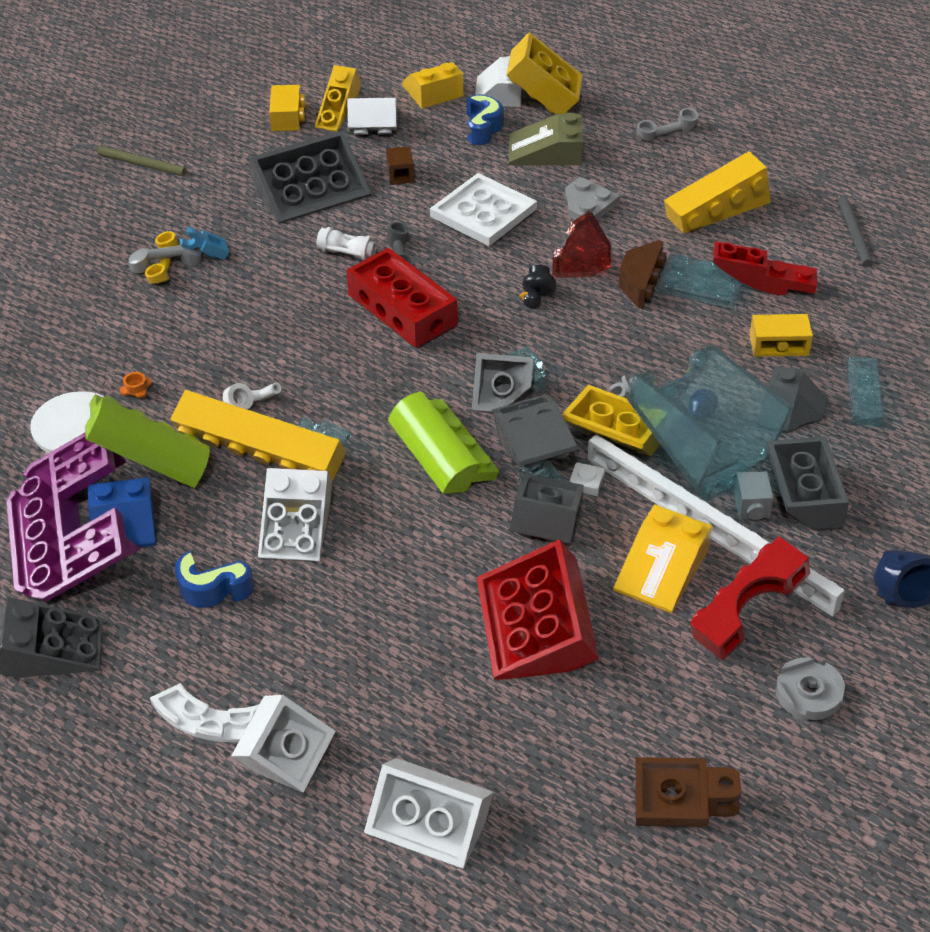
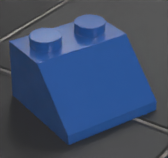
(134, 500)

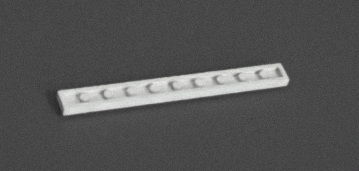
(725, 531)

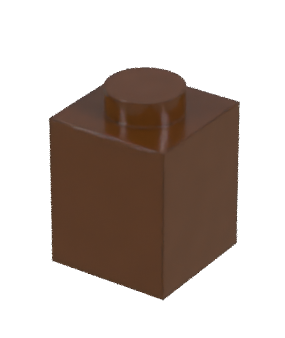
(400, 165)

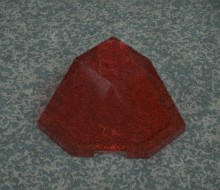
(584, 251)

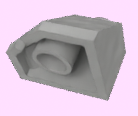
(500, 380)

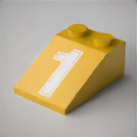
(663, 558)

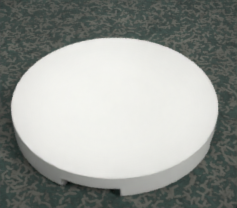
(61, 420)

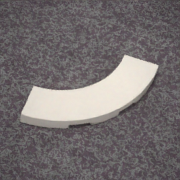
(198, 718)

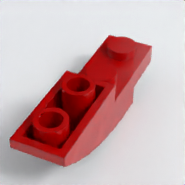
(755, 270)

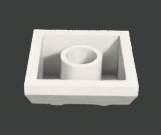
(497, 84)
(372, 115)
(283, 742)

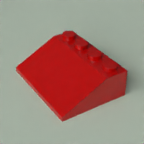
(537, 615)

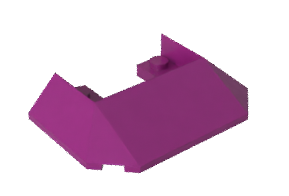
(45, 526)

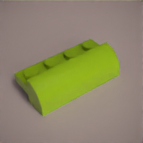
(146, 440)
(441, 443)

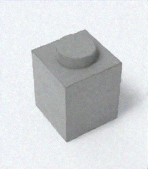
(753, 495)

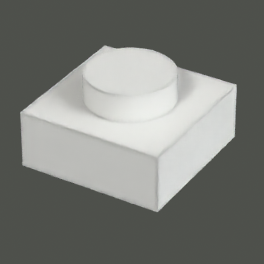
(589, 476)

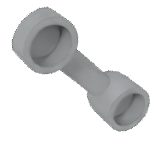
(687, 121)
(140, 259)

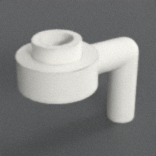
(246, 396)

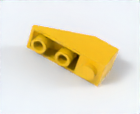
(342, 85)

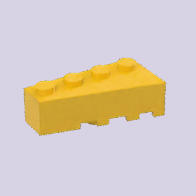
(720, 195)

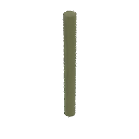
(141, 161)

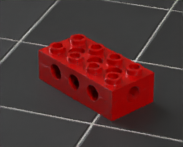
(402, 297)

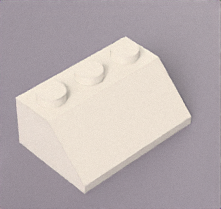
(428, 812)

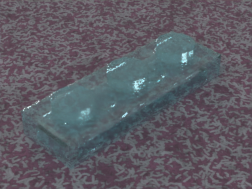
(864, 391)

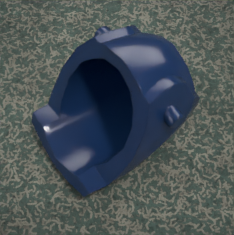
(904, 578)

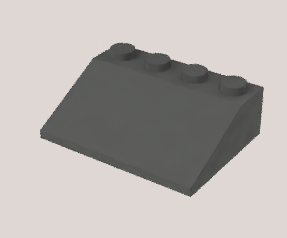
(308, 176)

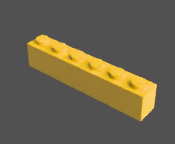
(257, 435)

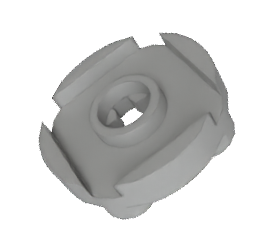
(808, 705)

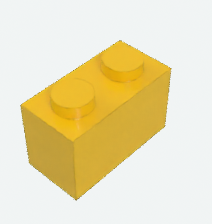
(286, 107)
(781, 335)

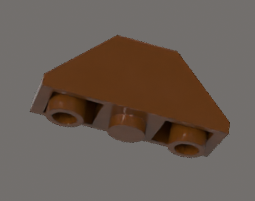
(640, 271)

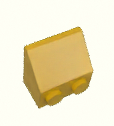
(435, 85)

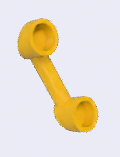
(159, 272)

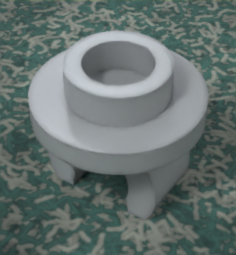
(622, 389)

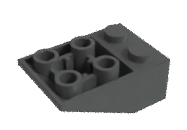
(533, 431)
(47, 640)

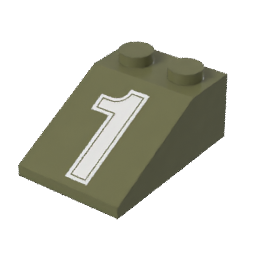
(548, 142)

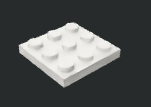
(483, 209)

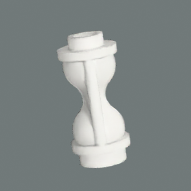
(335, 241)

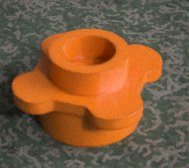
(135, 385)

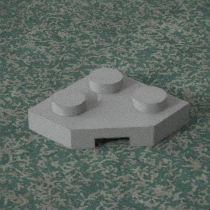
(587, 196)

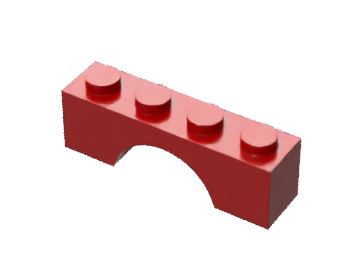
(775, 569)

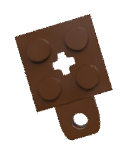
(698, 790)

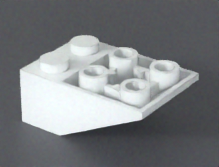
(294, 533)

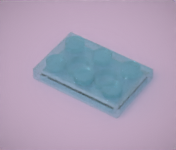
(698, 282)

